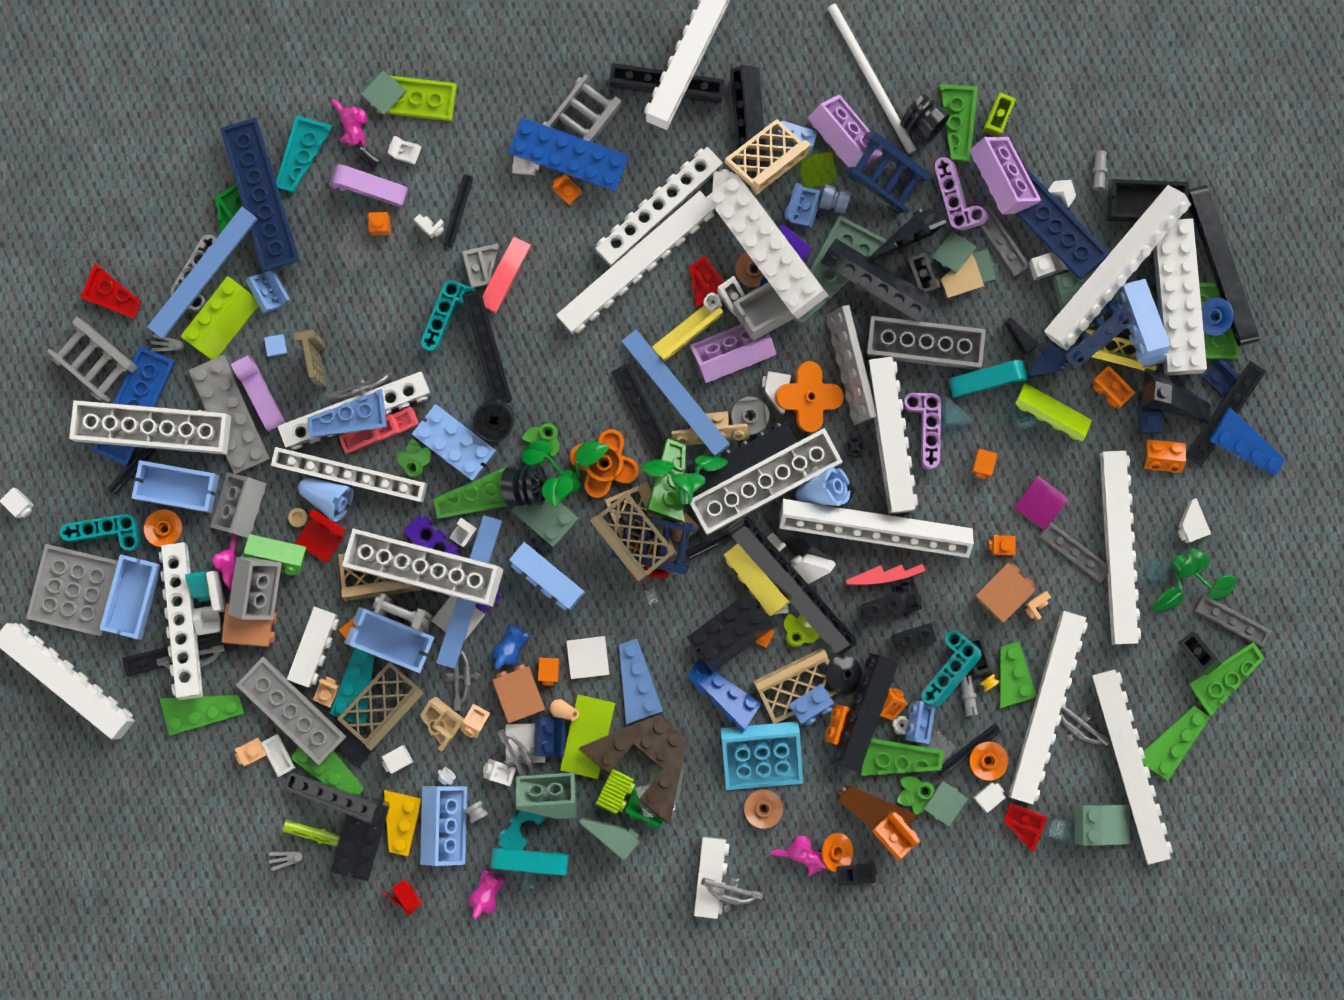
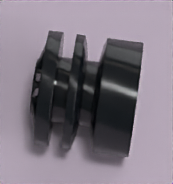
(921, 116)
(493, 431)
(523, 485)

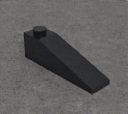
(919, 227)
(1169, 396)
(800, 542)

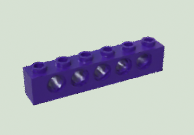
(415, 531)

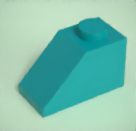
(198, 586)

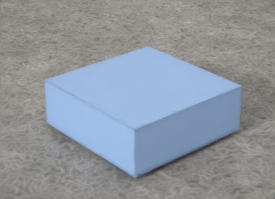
(275, 345)

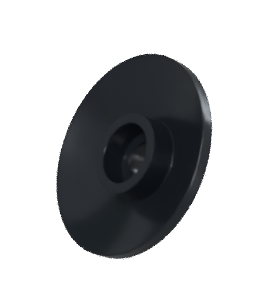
(836, 670)

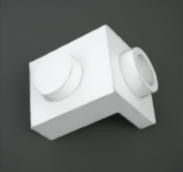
(404, 150)

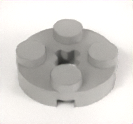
(756, 407)

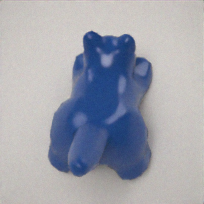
(508, 650)

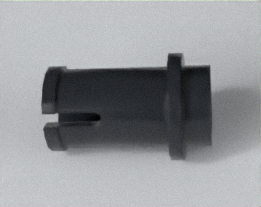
(364, 154)

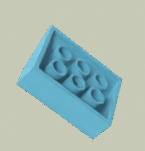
(762, 756)

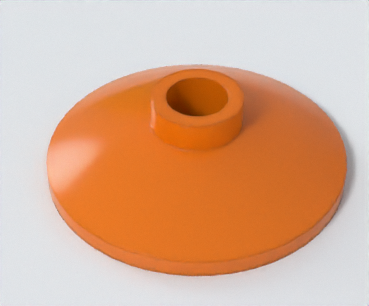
(157, 521)
(998, 763)
(837, 851)

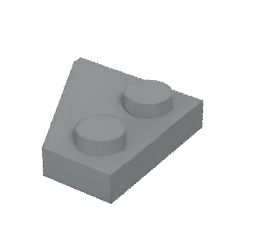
(480, 265)

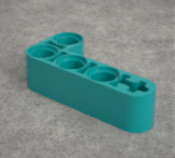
(444, 317)
(988, 378)
(99, 530)
(948, 671)
(530, 861)

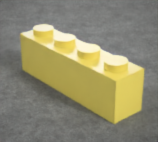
(760, 585)

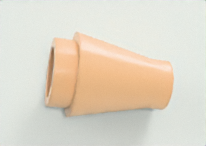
(561, 709)

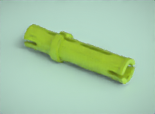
(308, 832)

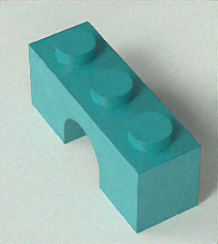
(512, 837)

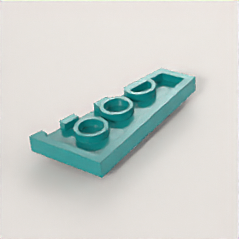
(302, 148)
(355, 680)

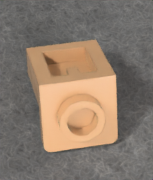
(1039, 601)
(326, 691)
(474, 721)
(250, 752)

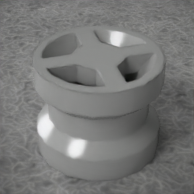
(476, 812)

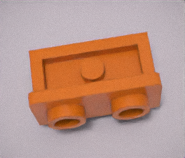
(1112, 387)
(1165, 456)
(837, 723)
(896, 835)

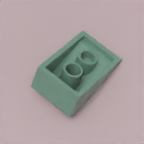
(1066, 286)
(547, 520)
(547, 795)
(1102, 824)
(615, 837)

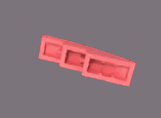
(505, 274)
(396, 424)
(878, 576)

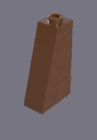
(869, 807)

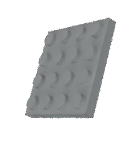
(72, 589)

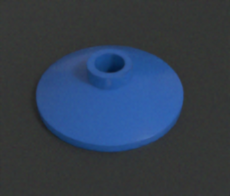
(1210, 312)

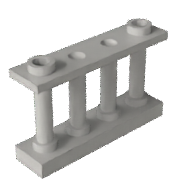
(599, 121)
(95, 342)
(420, 619)

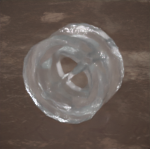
(651, 596)

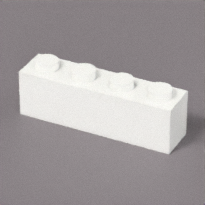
(312, 647)
(711, 867)

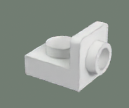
(522, 166)
(426, 225)
(498, 772)

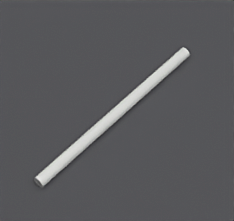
(872, 79)

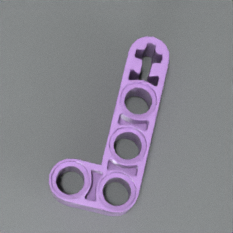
(368, 185)
(956, 192)
(258, 392)
(927, 431)

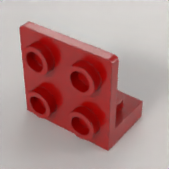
(321, 536)

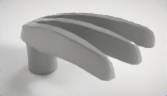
(173, 344)
(292, 857)

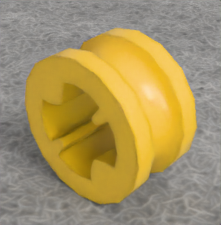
(989, 682)

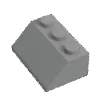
(238, 505)
(254, 589)

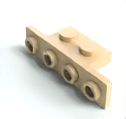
(721, 421)

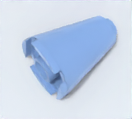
(825, 488)
(327, 497)

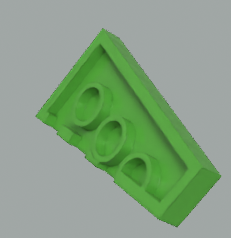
(961, 104)
(663, 495)
(472, 497)
(1220, 683)
(198, 712)
(1170, 748)
(897, 757)
(330, 772)

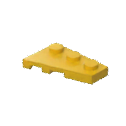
(401, 821)

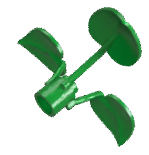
(686, 483)
(557, 489)
(1186, 567)

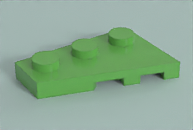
(1014, 676)

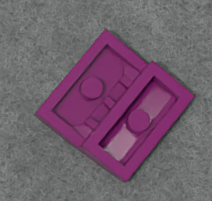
(1041, 502)

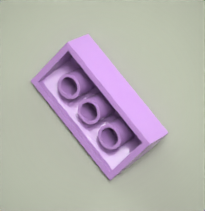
(842, 131)
(1004, 174)
(730, 352)

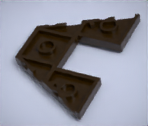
(660, 745)

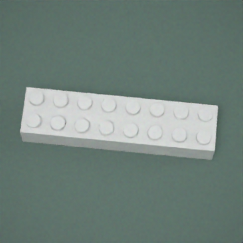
(767, 246)
(1180, 299)
(150, 427)
(890, 436)
(765, 482)
(423, 567)
(64, 681)

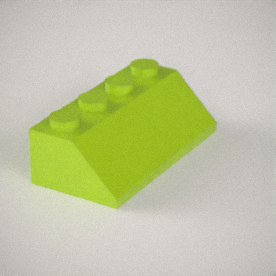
(220, 319)

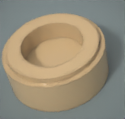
(298, 517)

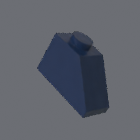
(1049, 362)
(1148, 419)

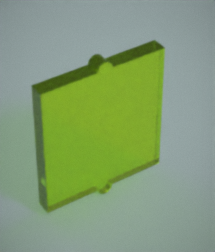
(818, 170)

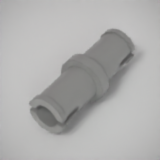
(1099, 170)
(969, 696)

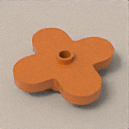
(795, 396)
(619, 467)

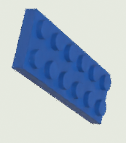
(568, 154)
(139, 389)

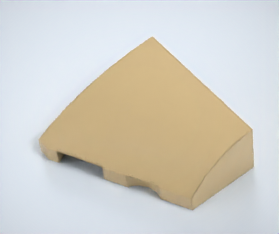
(964, 280)
(441, 721)

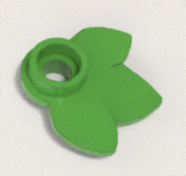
(538, 433)
(414, 456)
(912, 793)

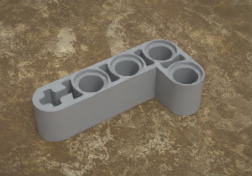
(202, 245)

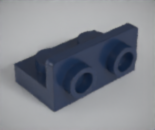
(1221, 377)
(549, 737)

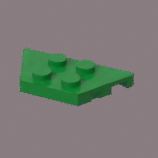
(228, 205)

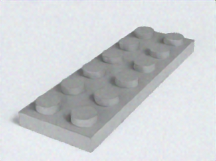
(851, 365)
(222, 395)
(291, 710)

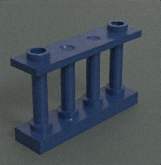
(902, 162)
(1101, 336)
(678, 565)

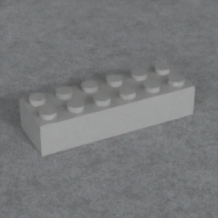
(925, 343)

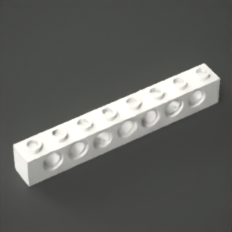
(670, 204)
(416, 381)
(349, 474)
(193, 687)

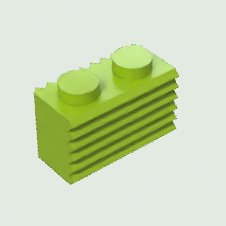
(999, 115)
(615, 791)

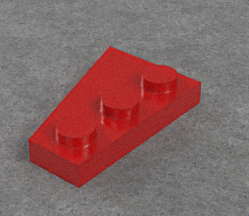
(109, 293)

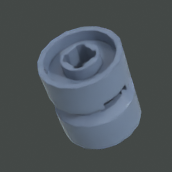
(834, 199)

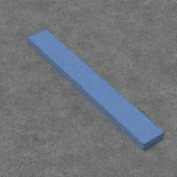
(202, 273)
(675, 393)
(464, 608)

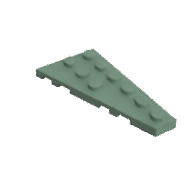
(853, 236)

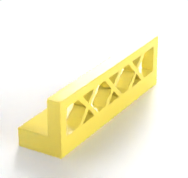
(686, 332)
(1117, 357)

